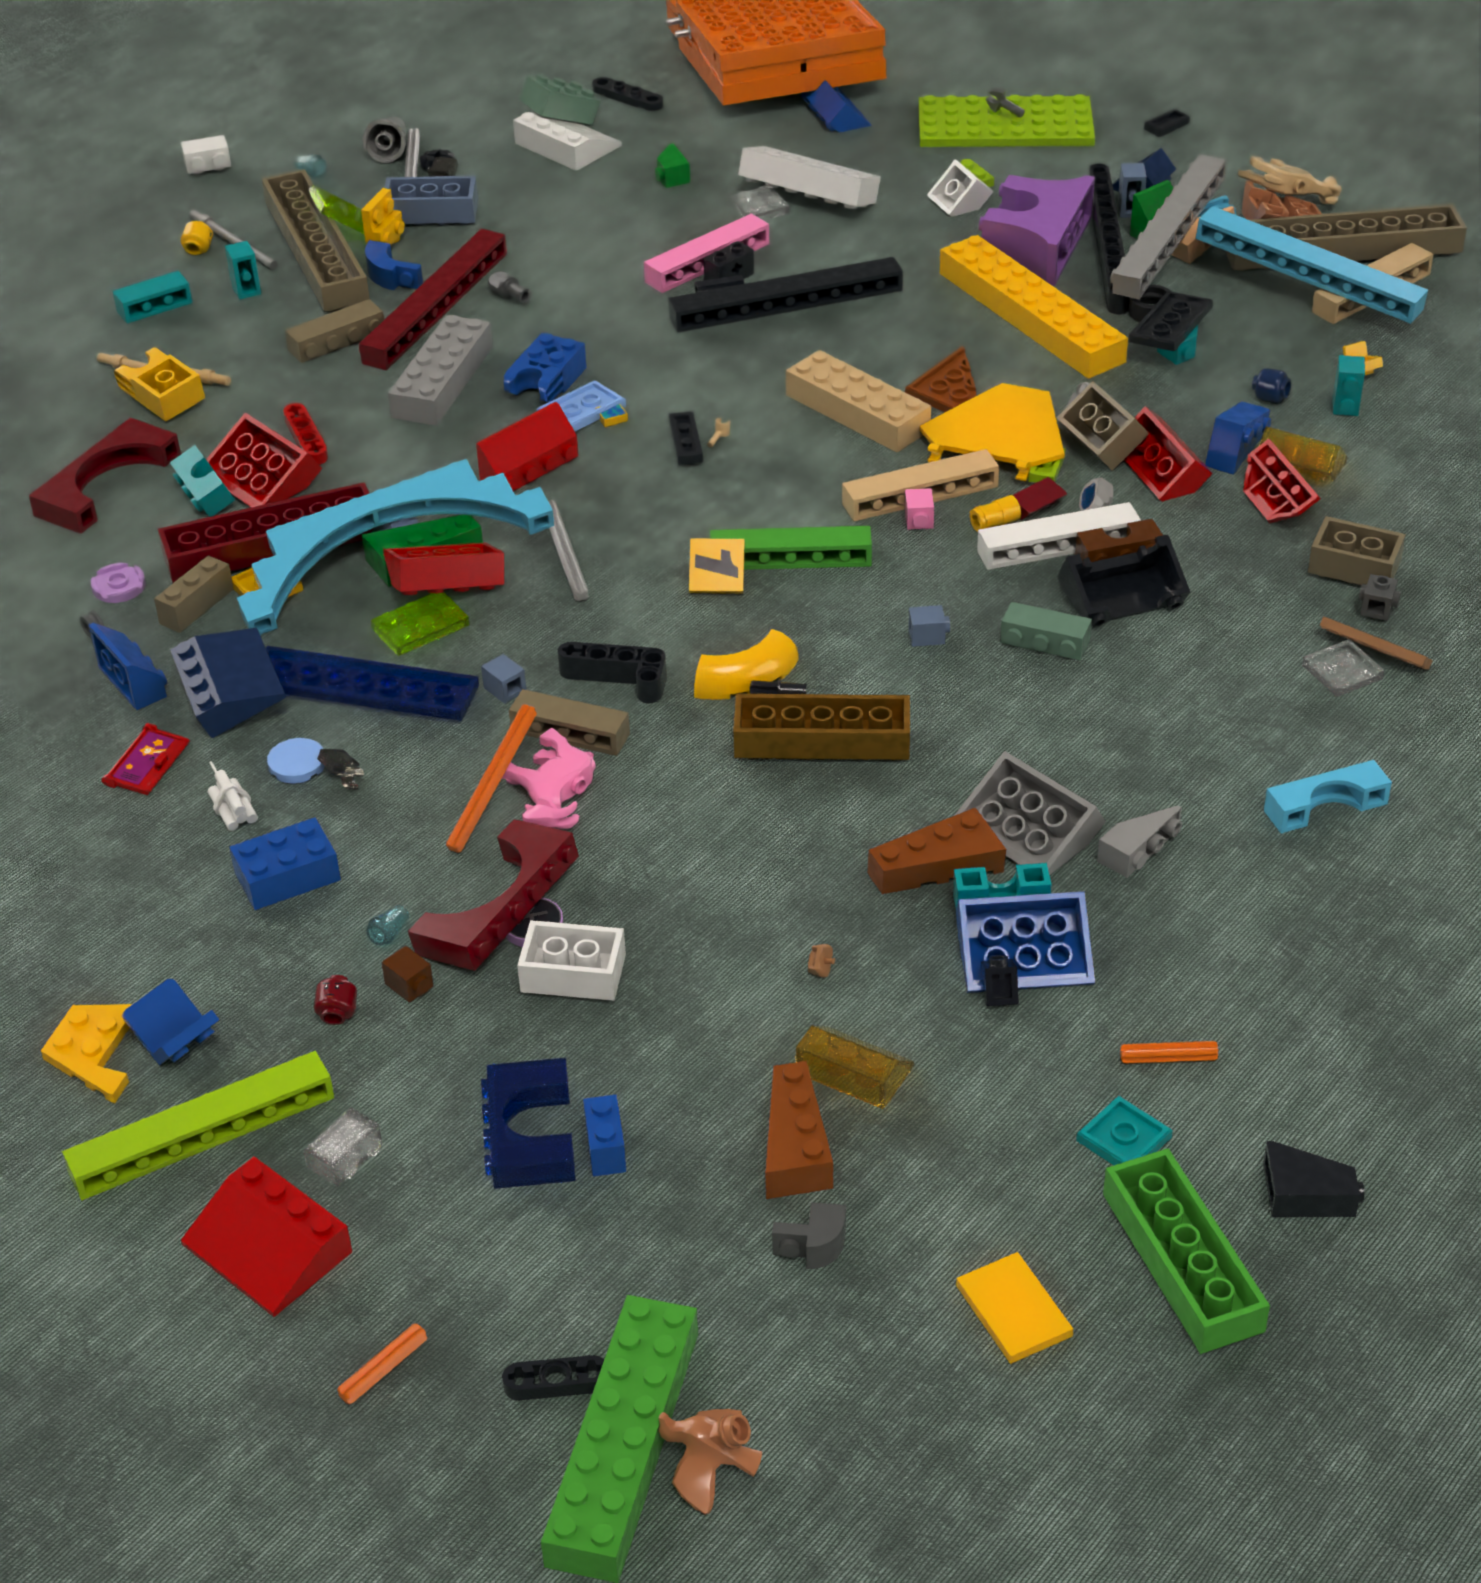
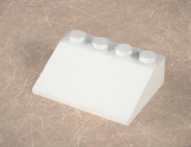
(562, 140)

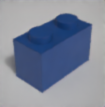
(604, 1135)

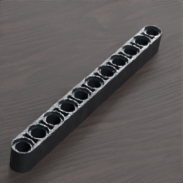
(1107, 235)

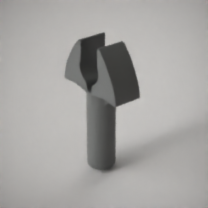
(1001, 101)

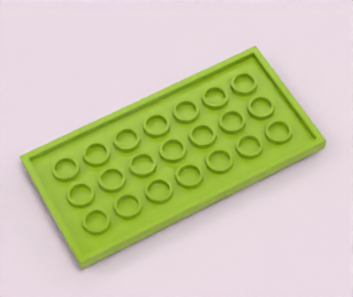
(972, 123)

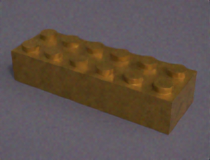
(822, 726)

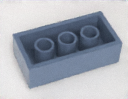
(435, 199)

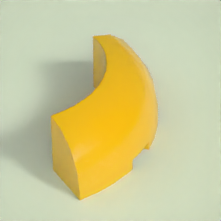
(732, 673)

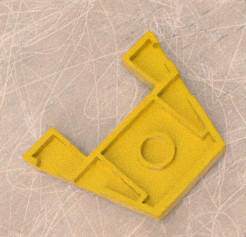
(86, 1043)

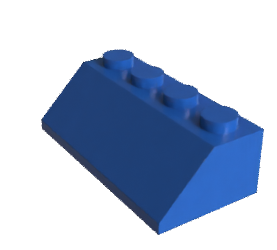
(835, 108)

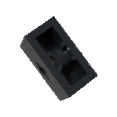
(730, 261)

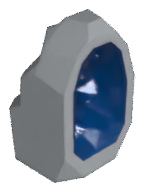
(1096, 494)

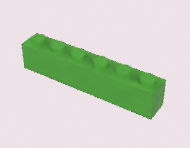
(803, 546)

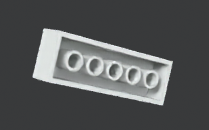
(809, 176)

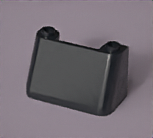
(1125, 583)

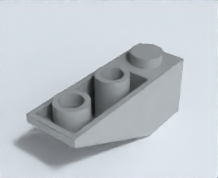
(1135, 840)

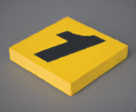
(716, 566)

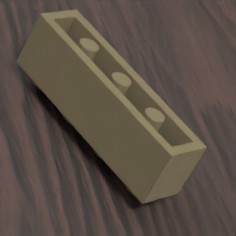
(333, 331)
(579, 722)

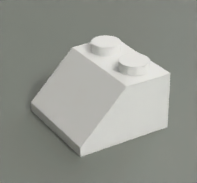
(959, 191)

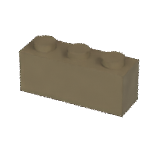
(193, 594)

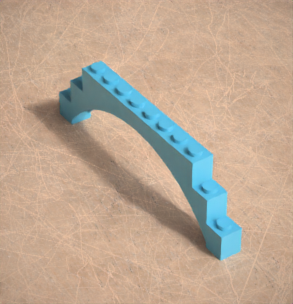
(441, 491)

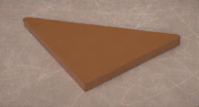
(946, 383)

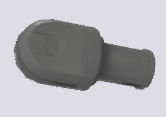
(508, 287)

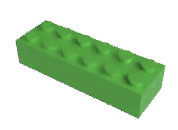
(1185, 1251)

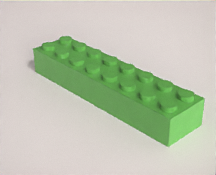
(620, 1440)

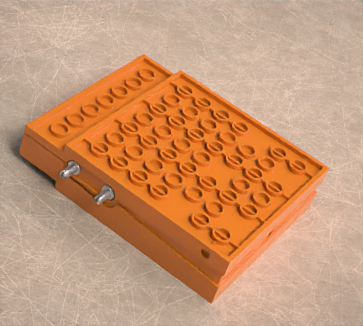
(777, 45)

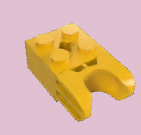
(161, 385)

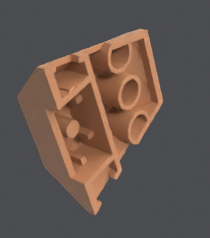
(1266, 204)

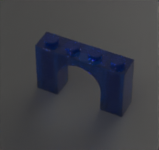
(519, 1158)

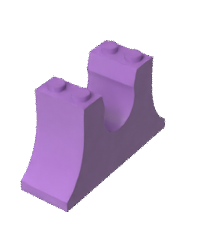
(1040, 222)

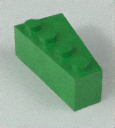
(443, 531)

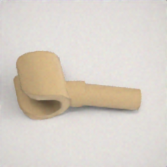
(721, 430)

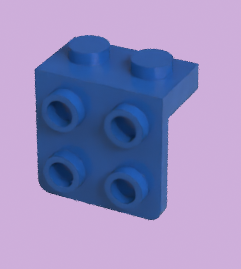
(168, 1022)

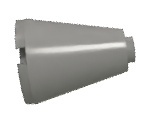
(385, 139)

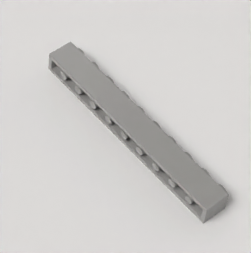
(1168, 227)

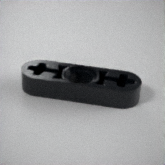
(568, 1387)

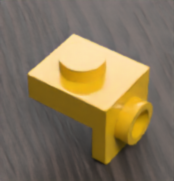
(1360, 349)

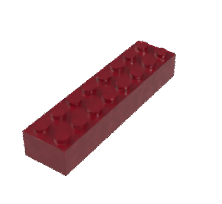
(241, 534)

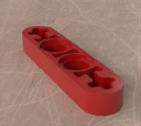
(307, 432)

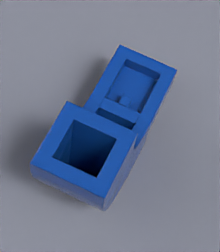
(390, 272)

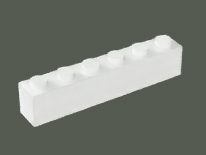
(1049, 535)

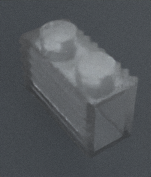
(343, 1147)

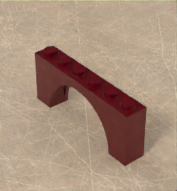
(131, 443)
(472, 935)

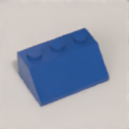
(127, 667)

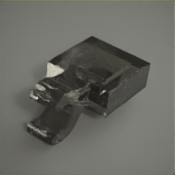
(341, 764)

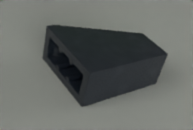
(1309, 1184)

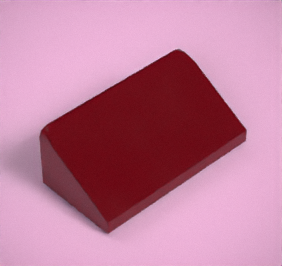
(1039, 497)

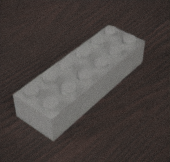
(440, 370)

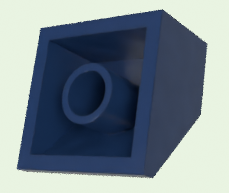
(1157, 168)

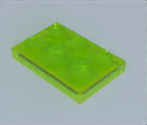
(419, 622)

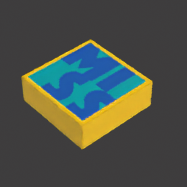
(613, 416)

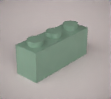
(1045, 630)

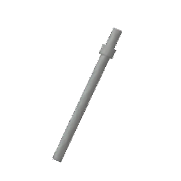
(225, 234)

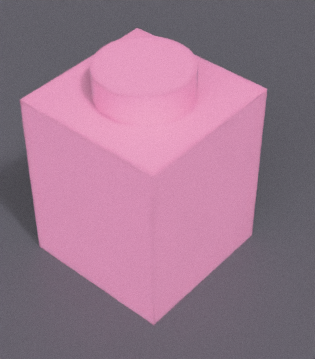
(919, 509)

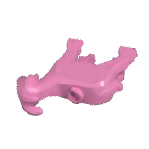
(559, 777)

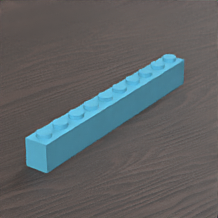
(1312, 264)

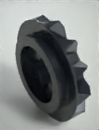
(427, 160)

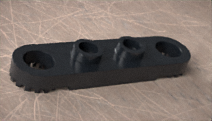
(627, 93)

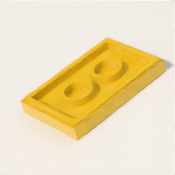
(1014, 1307)

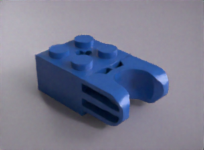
(547, 365)

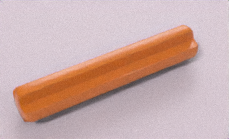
(1169, 1052)
(382, 1363)

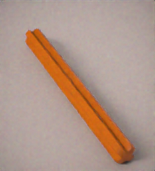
(491, 778)

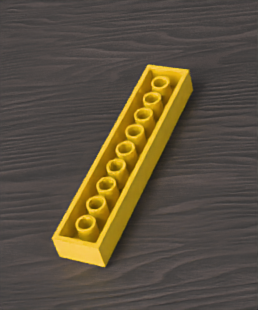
(1034, 306)

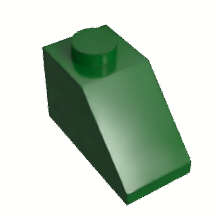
(672, 167)

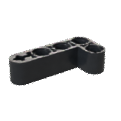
(617, 665)

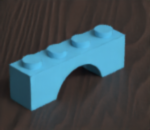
(1357, 785)

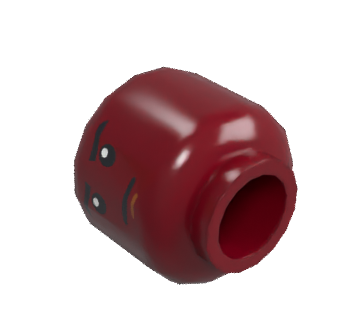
(335, 999)

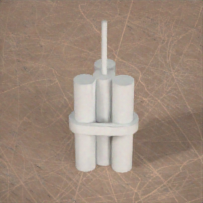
(231, 800)

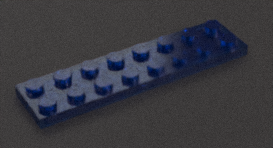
(373, 683)

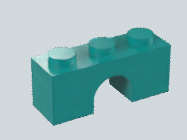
(201, 482)
(1028, 880)

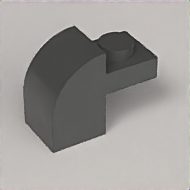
(818, 1241)

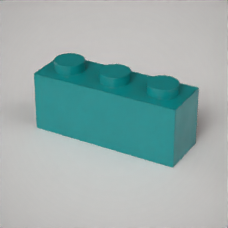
(152, 296)

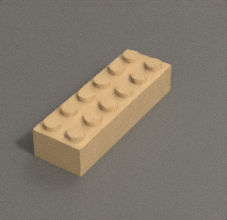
(857, 400)

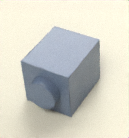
(928, 625)
(503, 678)

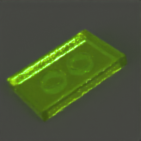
(337, 208)

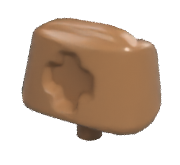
(820, 960)

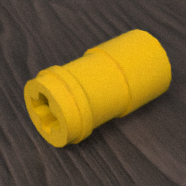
(996, 513)

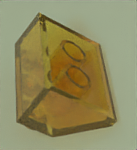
(1308, 455)
(852, 1065)

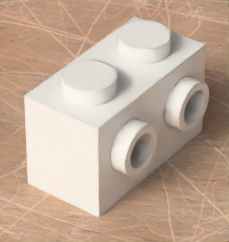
(206, 154)

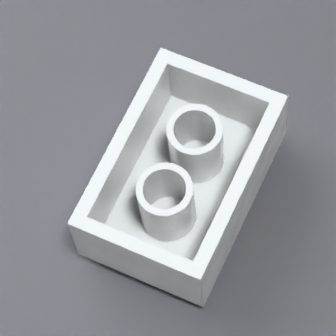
(571, 960)

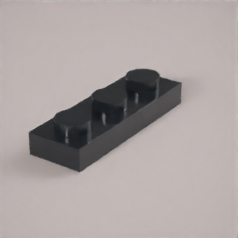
(685, 438)

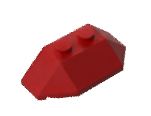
(1276, 485)

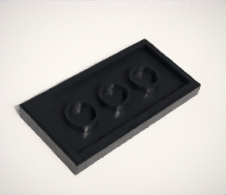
(1170, 321)

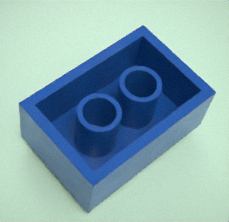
(285, 863)

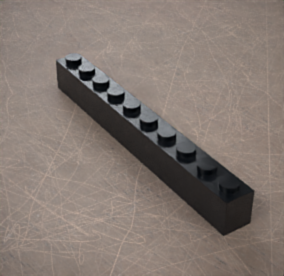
(785, 294)

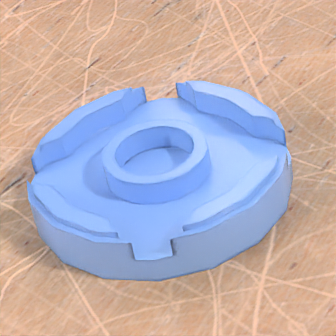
(295, 760)

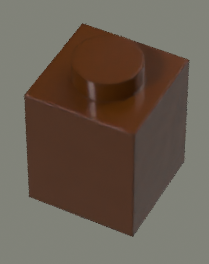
(407, 974)

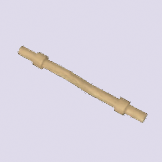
(206, 375)

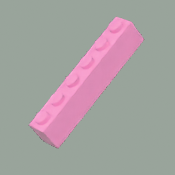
(686, 260)

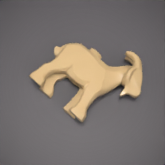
(1291, 180)

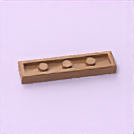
(1376, 643)

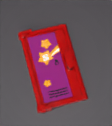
(139, 763)

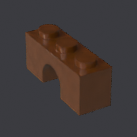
(1100, 546)

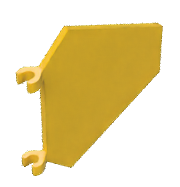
(1006, 420)

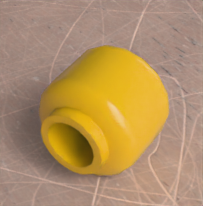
(196, 237)

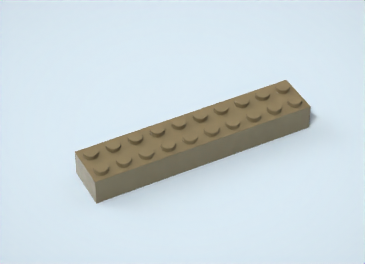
(1370, 232)
(315, 242)

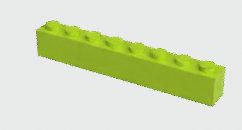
(198, 1125)

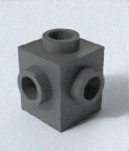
(1379, 597)

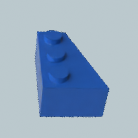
(1236, 435)

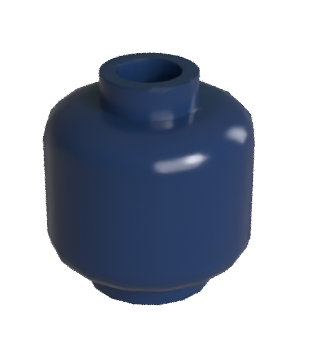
(1271, 385)

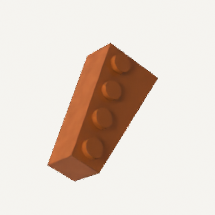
(935, 853)
(797, 1141)

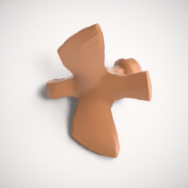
(710, 1440)

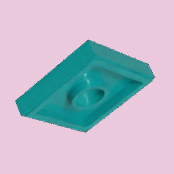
(1123, 1133)

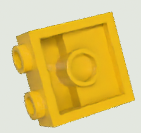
(380, 220)

